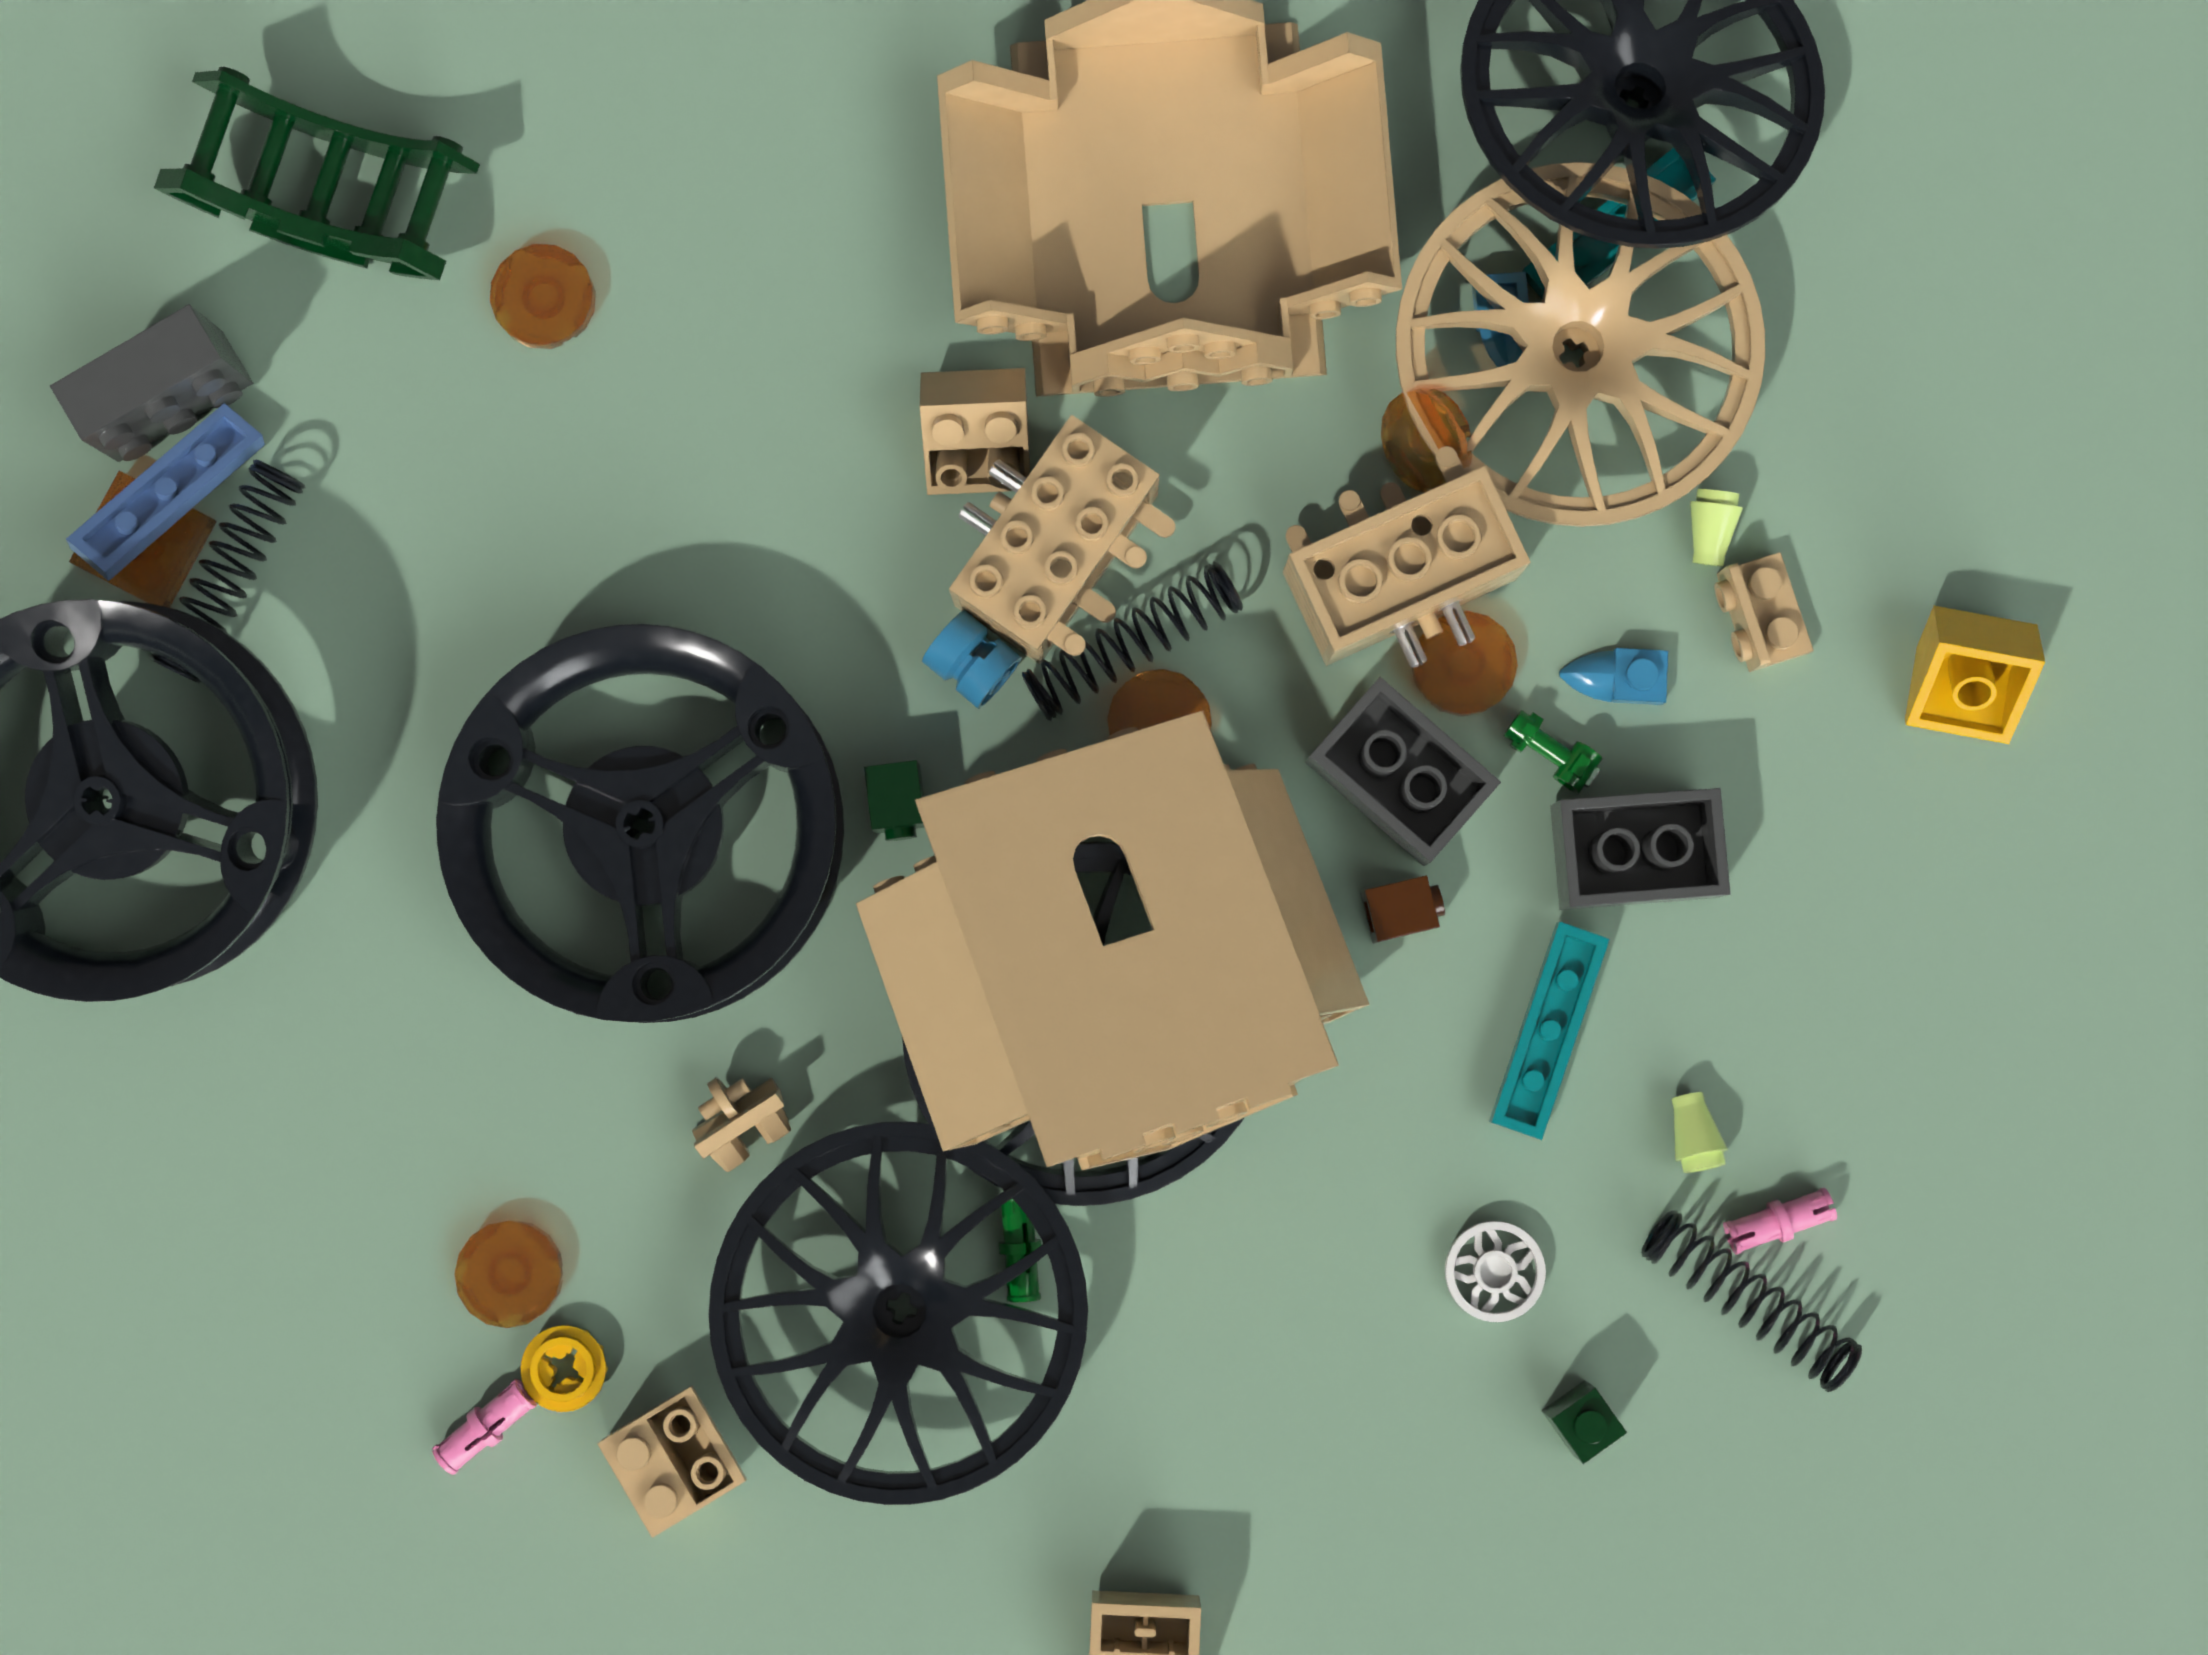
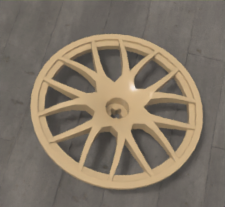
(1606, 334)

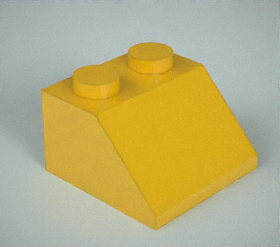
(1973, 674)

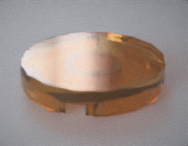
(542, 296)
(1405, 447)
(1468, 676)
(1155, 699)
(509, 1273)

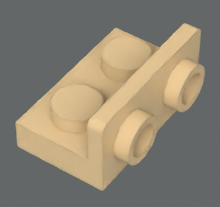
(1762, 612)

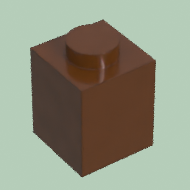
(1402, 908)

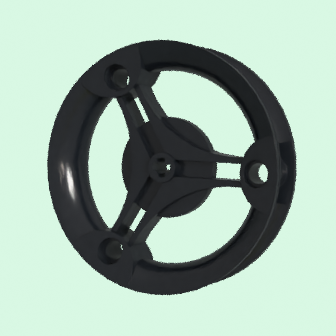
(147, 797)
(602, 814)

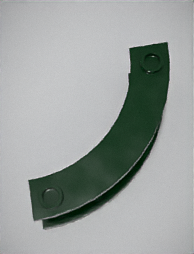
(311, 228)

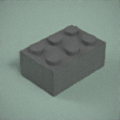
(152, 385)
(1402, 772)
(1640, 849)

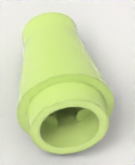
(1713, 525)
(1696, 1134)

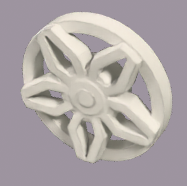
(1495, 1271)

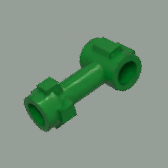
(1576, 766)

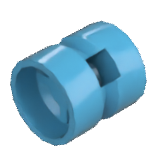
(971, 659)

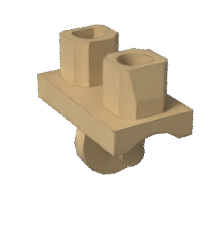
(733, 1113)

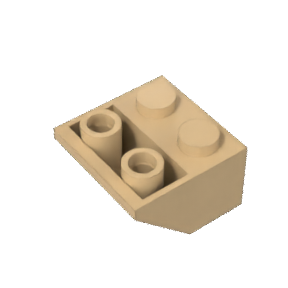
(969, 425)
(671, 1461)
(1144, 1624)

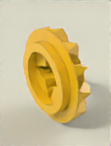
(539, 1372)

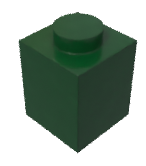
(892, 799)
(1584, 1421)

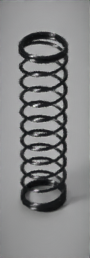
(274, 475)
(1224, 587)
(1668, 1230)

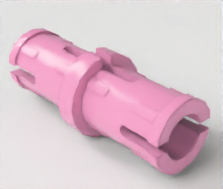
(1780, 1220)
(483, 1427)

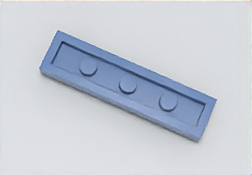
(165, 492)

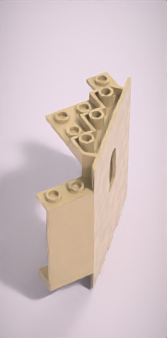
(1166, 110)
(1129, 1041)

